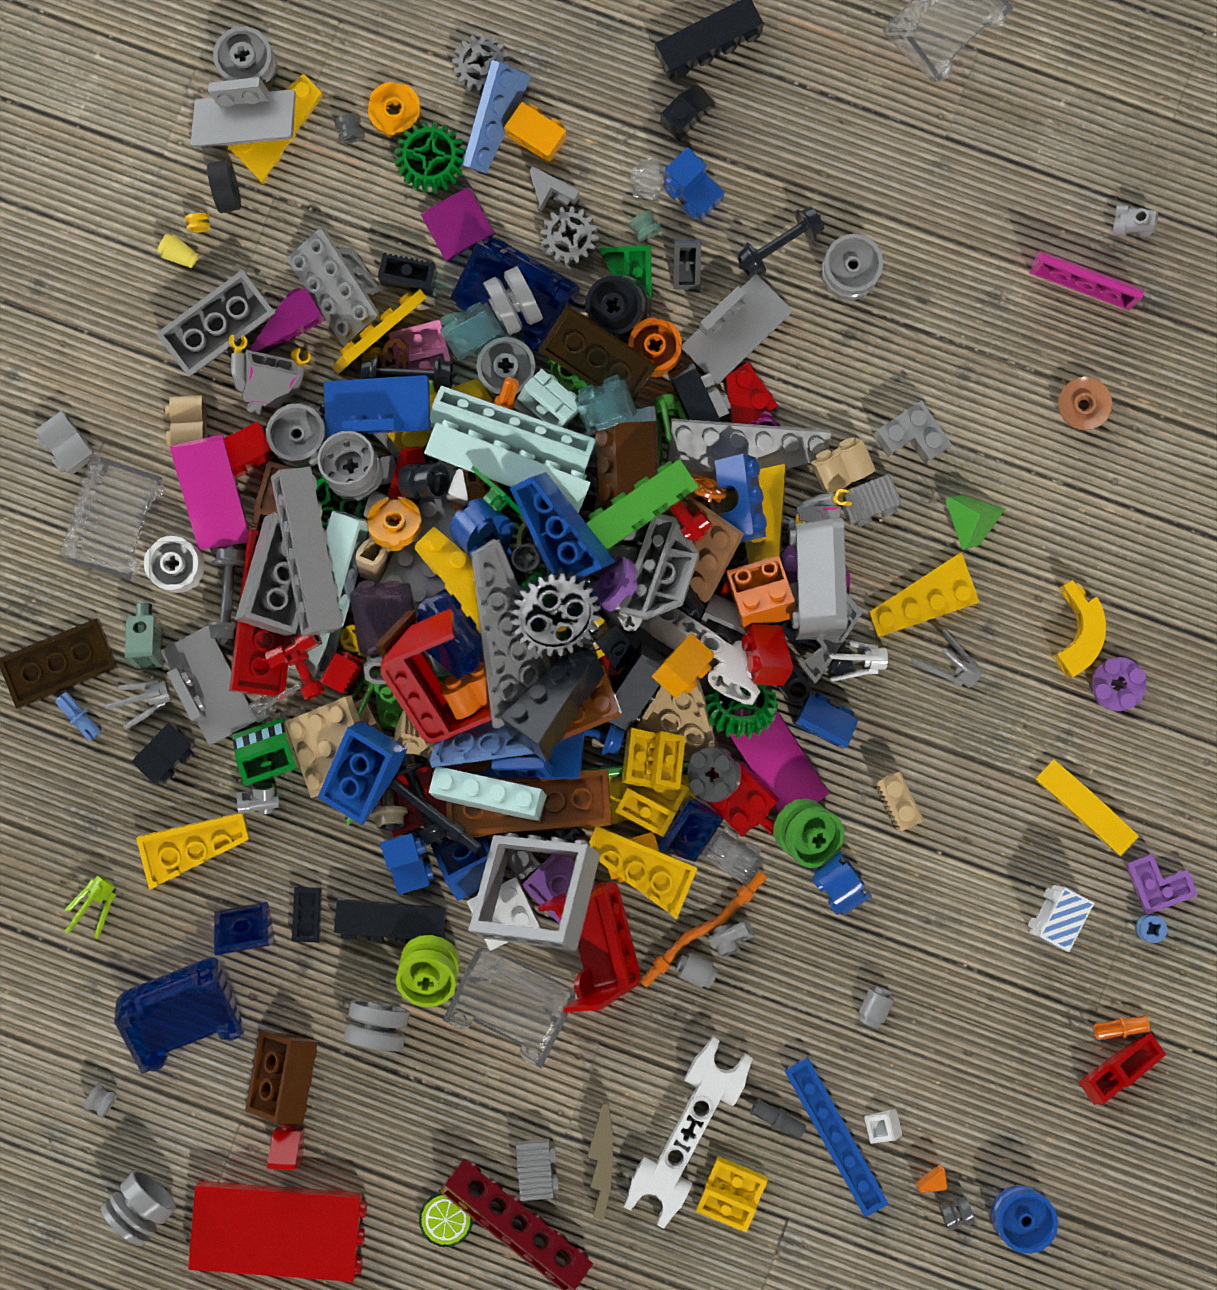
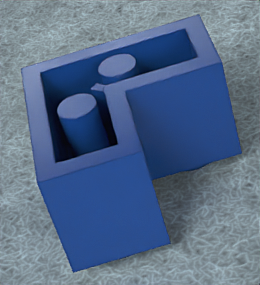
(691, 185)
(407, 862)

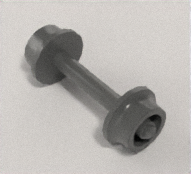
(229, 559)

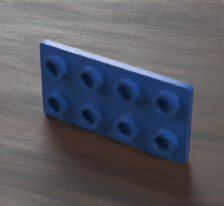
(377, 405)
(563, 763)

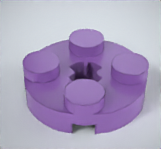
(615, 582)
(1111, 670)

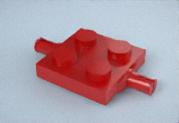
(748, 804)

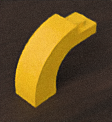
(1089, 634)

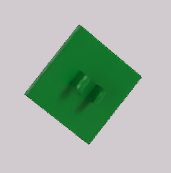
(496, 497)

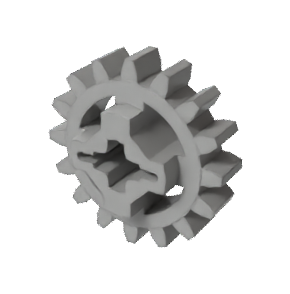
(471, 67)
(578, 232)

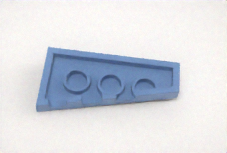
(497, 104)
(475, 745)

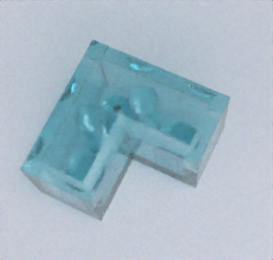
(472, 330)

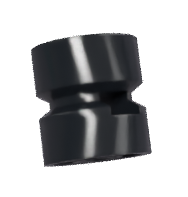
(424, 481)

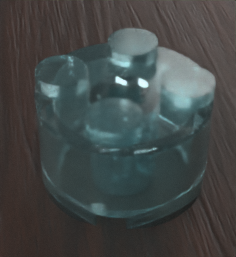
(605, 404)

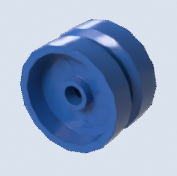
(1036, 1230)

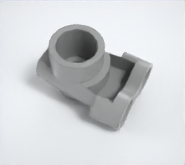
(1130, 220)
(262, 799)
(726, 938)

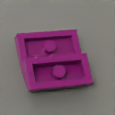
(457, 223)

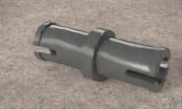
(778, 1119)

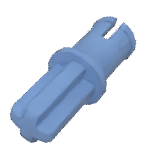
(78, 716)

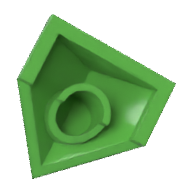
(972, 519)

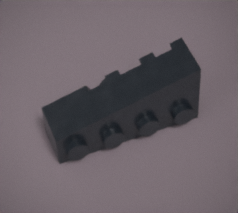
(553, 701)

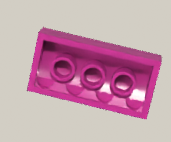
(1086, 281)
(210, 492)
(780, 764)

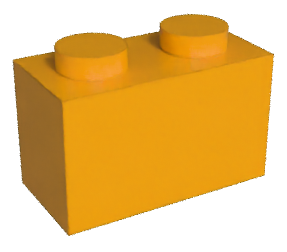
(535, 132)
(683, 666)

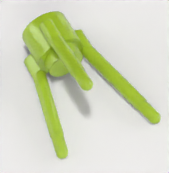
(97, 890)

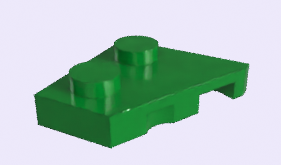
(630, 261)

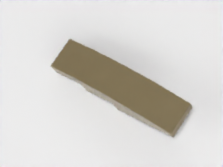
(602, 1151)

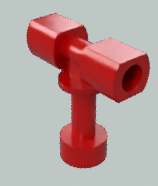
(296, 655)

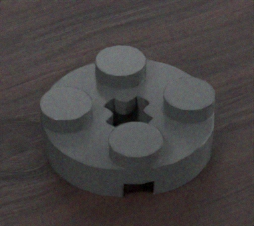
(700, 779)

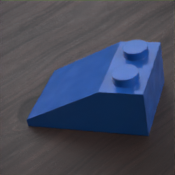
(361, 771)

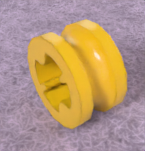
(198, 222)

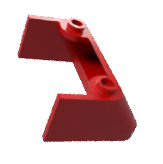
(418, 687)
(604, 949)

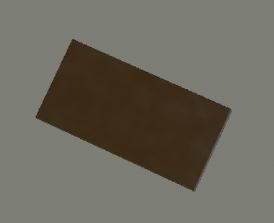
(595, 353)
(57, 663)

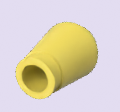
(177, 251)

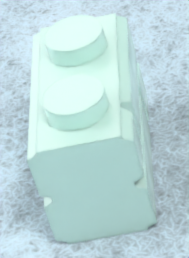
(549, 399)

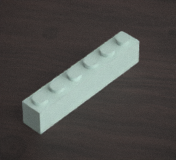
(513, 428)
(499, 463)
(344, 538)

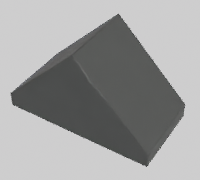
(687, 264)

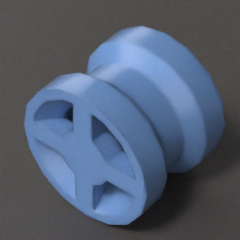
(1145, 928)

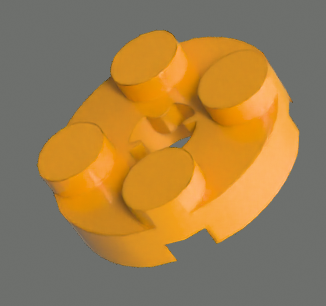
(398, 94)
(394, 536)

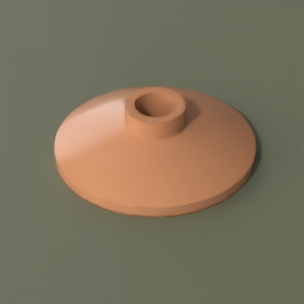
(1097, 399)

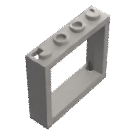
(576, 901)

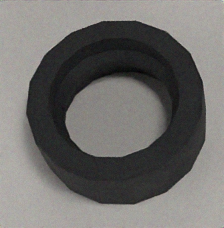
(224, 186)

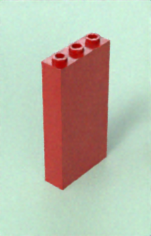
(277, 1231)

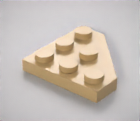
(681, 717)
(318, 737)

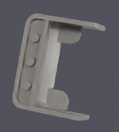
(820, 579)

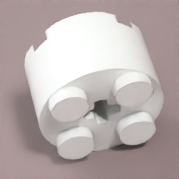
(164, 553)

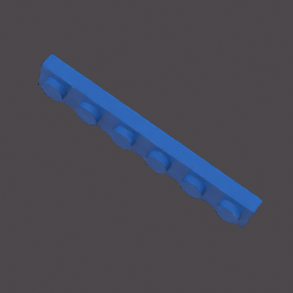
(836, 1137)

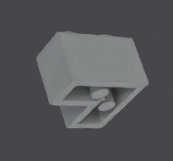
(913, 427)

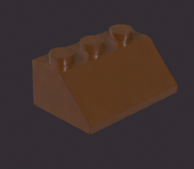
(624, 458)
(281, 1077)

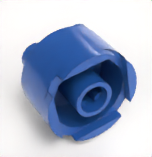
(479, 526)
(841, 884)

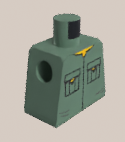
(144, 638)

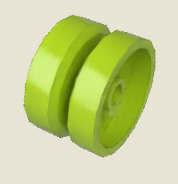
(428, 971)

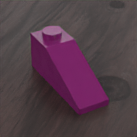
(291, 319)

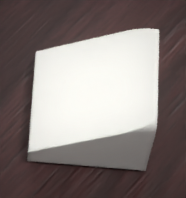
(457, 490)
(883, 1126)

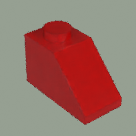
(286, 1147)

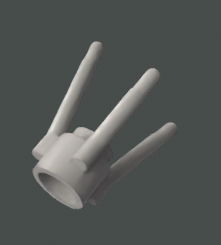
(966, 670)
(156, 694)

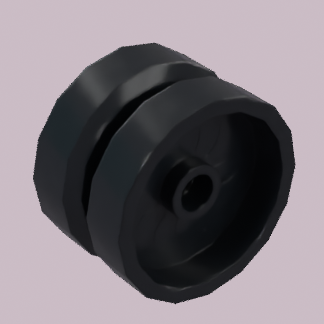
(633, 303)

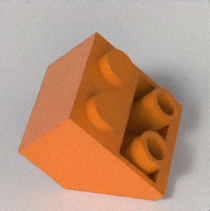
(761, 593)

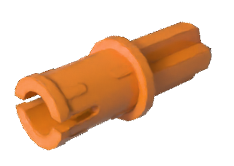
(507, 393)
(1121, 1027)

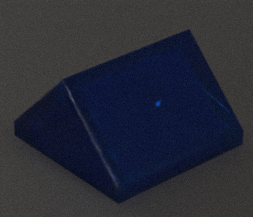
(690, 830)
(243, 928)

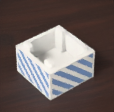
(1060, 917)

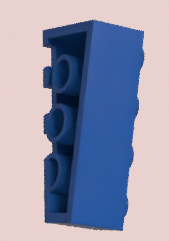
(558, 528)

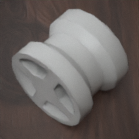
(100, 1100)

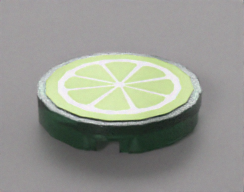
(443, 1221)

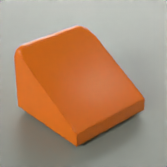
(933, 1181)

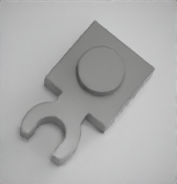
(719, 401)

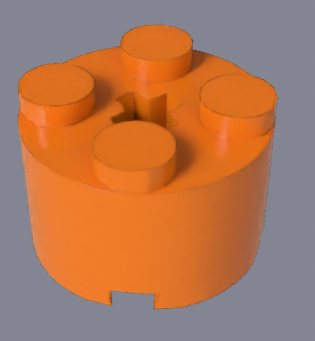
(659, 333)

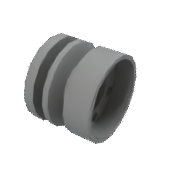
(340, 456)
(138, 1208)

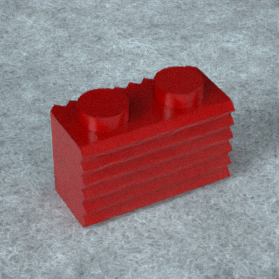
(342, 672)

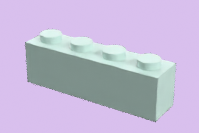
(488, 793)

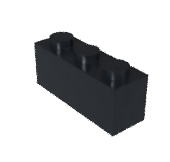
(636, 686)

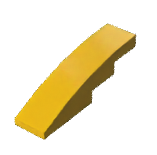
(1087, 808)

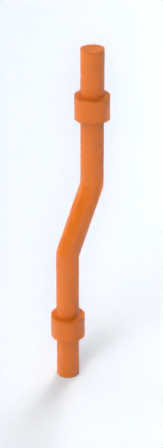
(662, 963)

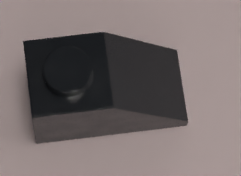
(686, 111)

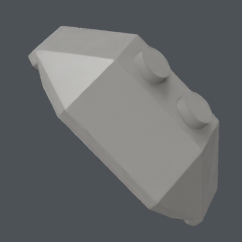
(661, 570)

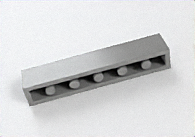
(307, 551)

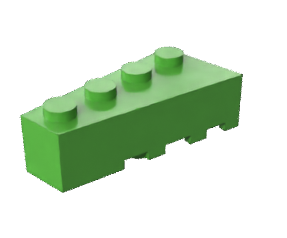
(643, 504)

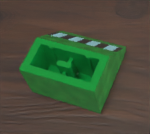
(264, 752)

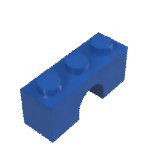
(741, 474)

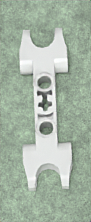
(672, 627)
(665, 1176)

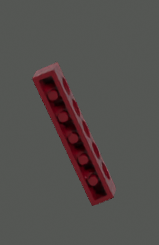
(500, 1225)

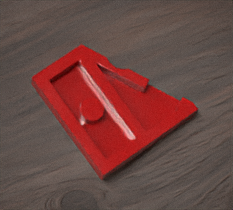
(747, 395)

